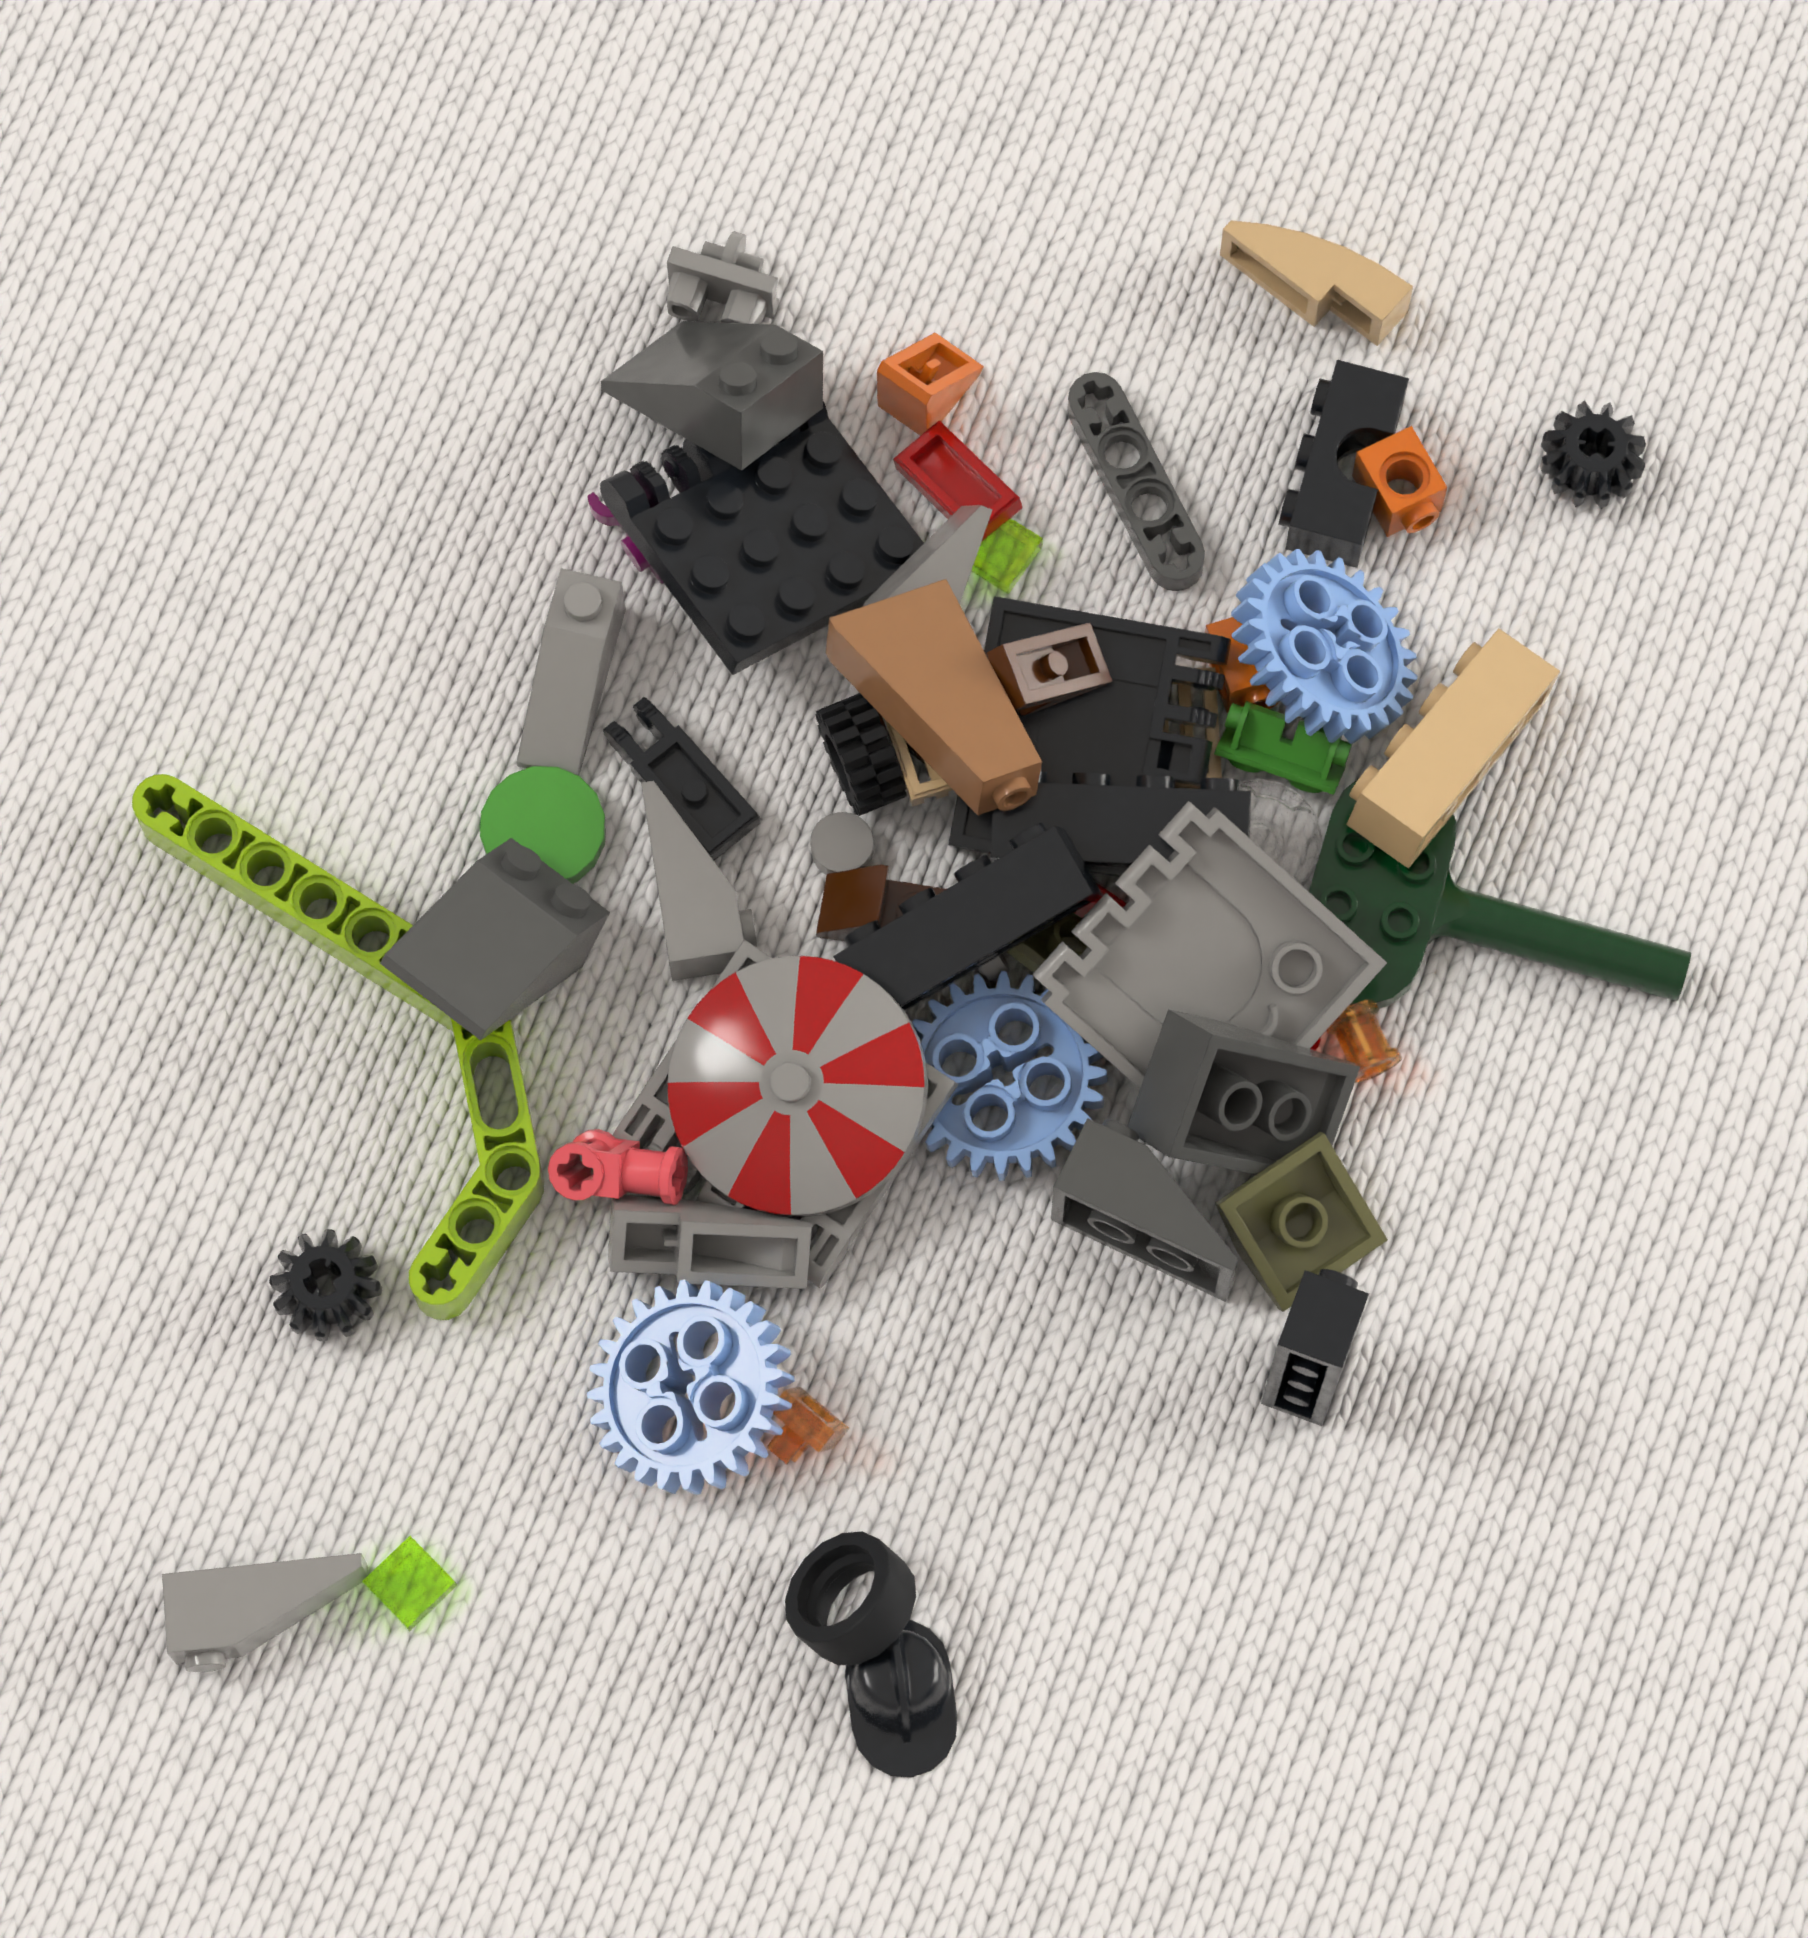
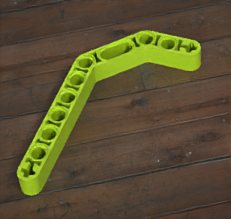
(339, 936)

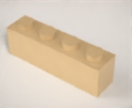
(1451, 747)

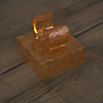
(805, 1425)

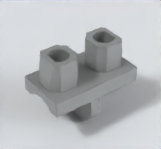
(723, 277)

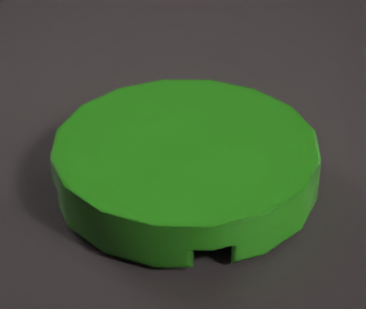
(550, 815)

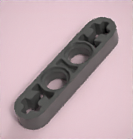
(1129, 483)

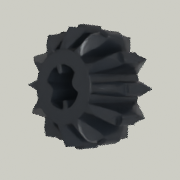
(1596, 474)
(301, 1289)

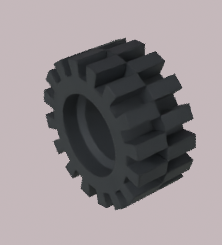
(861, 754)

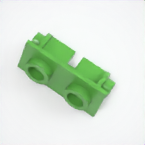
(1256, 745)

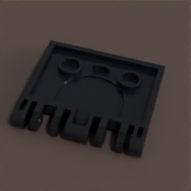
(768, 546)
(1116, 725)

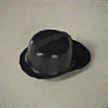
(904, 1704)

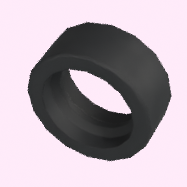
(878, 1618)

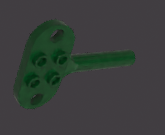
(1406, 909)

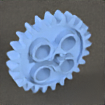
(1324, 646)
(1032, 1123)
(740, 1364)

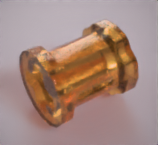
(1364, 1040)

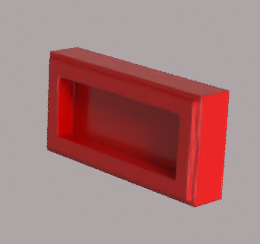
(955, 477)

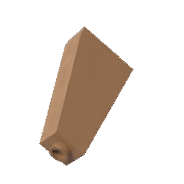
(939, 692)

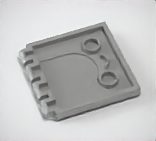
(1206, 937)

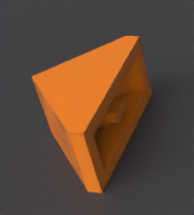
(924, 382)

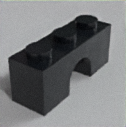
(1330, 509)

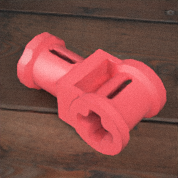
(617, 1169)

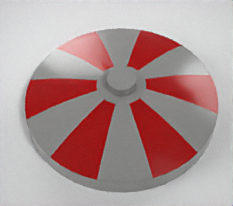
(797, 1086)

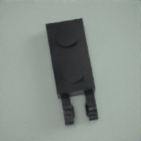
(687, 779)

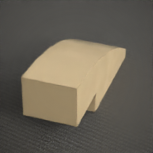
(1318, 277)

